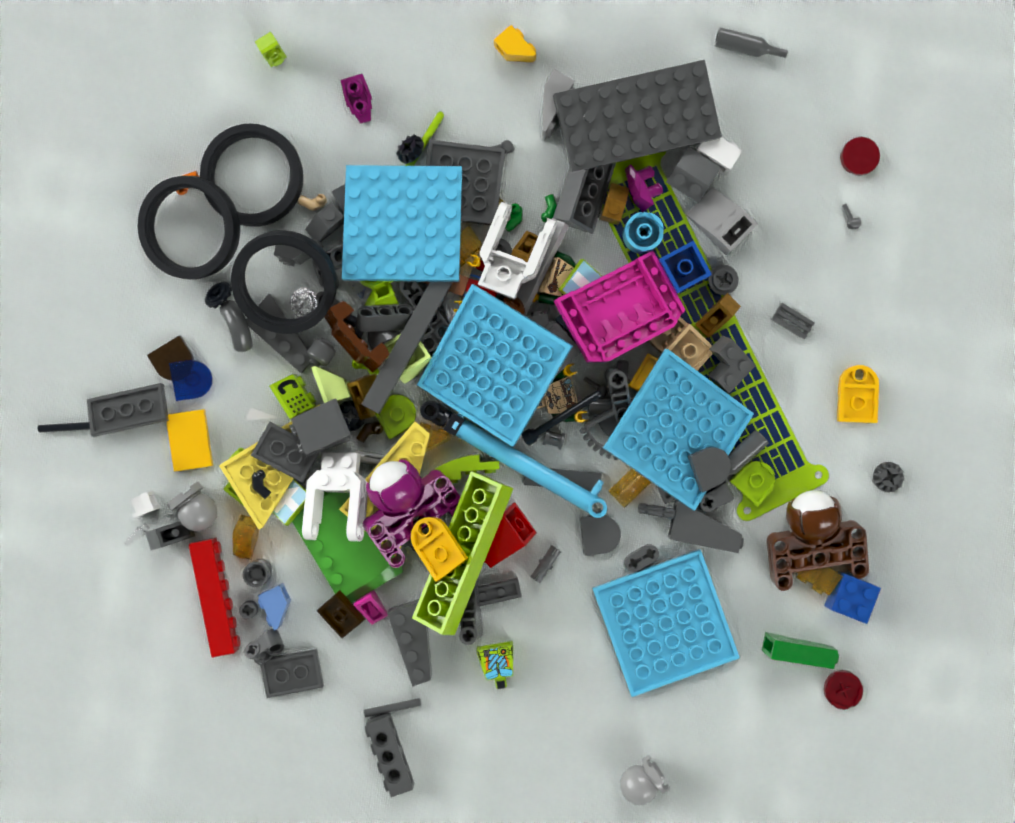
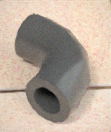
(237, 326)

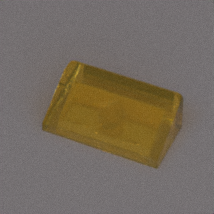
(629, 487)

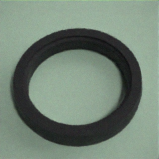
(243, 131)
(147, 232)
(255, 313)

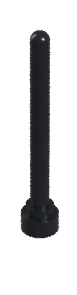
(531, 435)

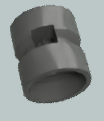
(257, 573)

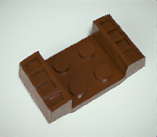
(354, 346)

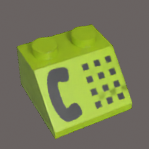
(293, 395)

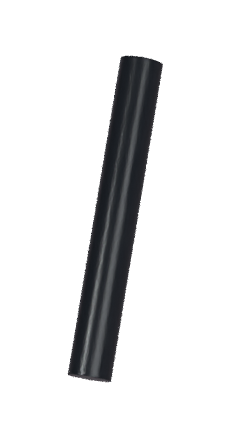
(63, 427)

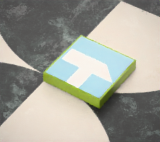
(579, 277)
(291, 503)

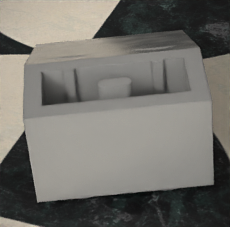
(556, 83)
(721, 220)

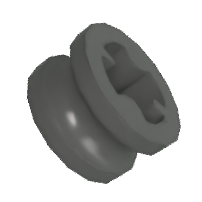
(246, 615)

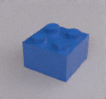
(685, 267)
(853, 598)

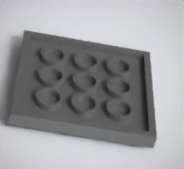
(480, 176)

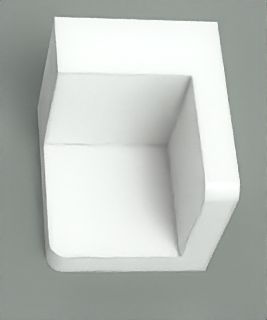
(145, 504)

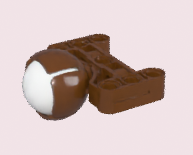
(815, 530)

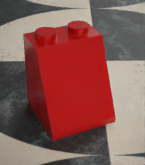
(510, 536)

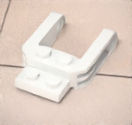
(506, 272)
(340, 475)

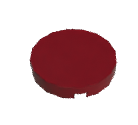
(860, 156)
(843, 689)

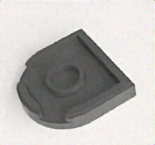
(710, 467)
(599, 534)

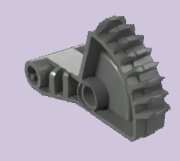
(619, 400)
(471, 619)

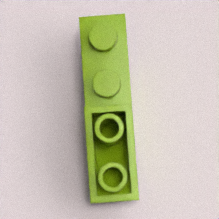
(454, 468)

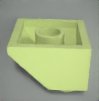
(417, 362)
(331, 385)

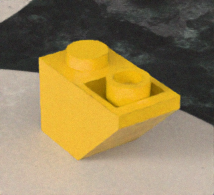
(514, 47)

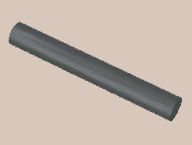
(392, 707)

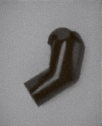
(369, 429)

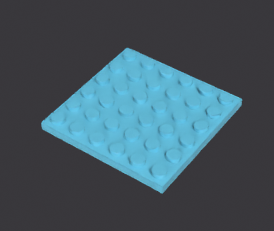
(402, 223)
(494, 365)
(671, 419)
(665, 622)

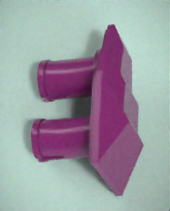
(357, 97)
(640, 193)

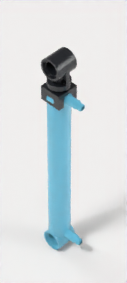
(515, 459)

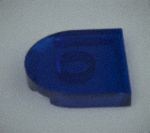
(190, 379)

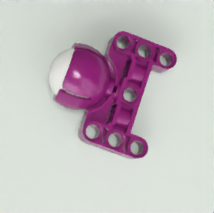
(400, 498)

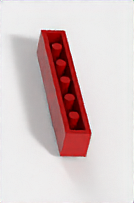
(214, 597)

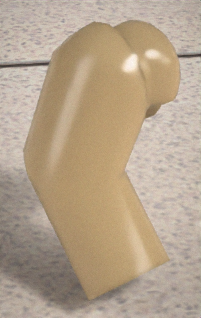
(313, 204)

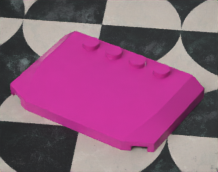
(621, 309)

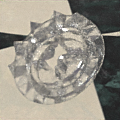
(297, 305)

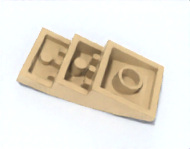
(685, 343)

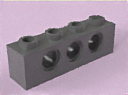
(394, 784)

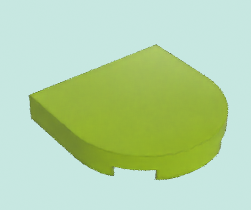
(397, 415)
(755, 481)

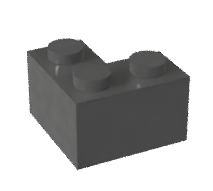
(733, 364)

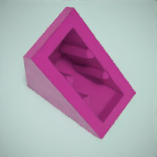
(371, 607)

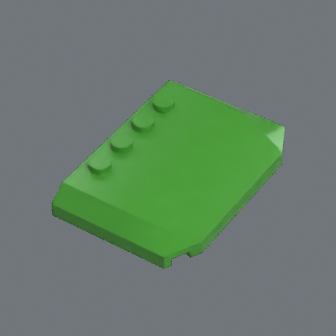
(346, 564)

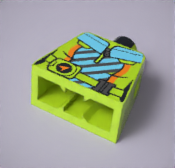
(497, 662)

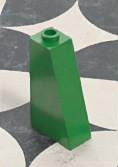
(799, 651)

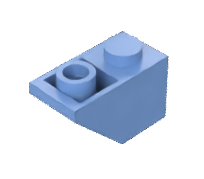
(275, 603)

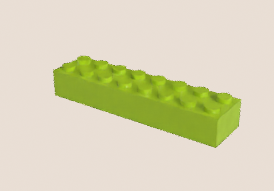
(474, 529)

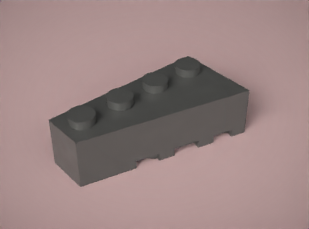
(412, 642)

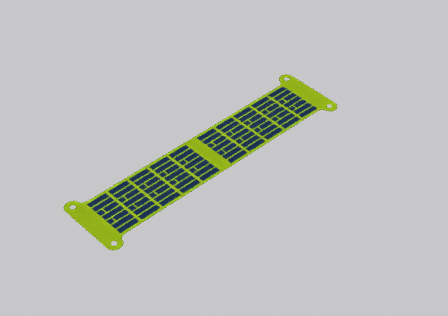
(783, 453)

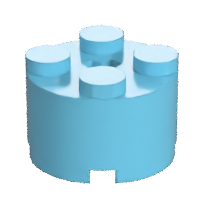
(640, 222)

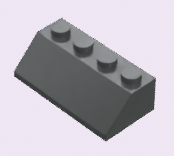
(583, 197)

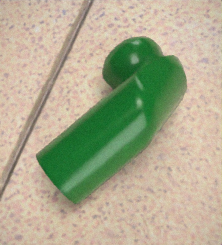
(551, 203)
(516, 217)

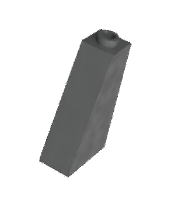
(702, 530)

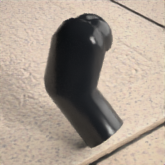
(257, 484)

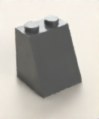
(320, 428)

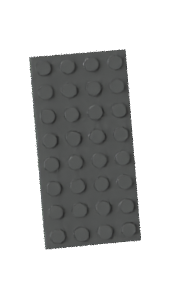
(637, 116)

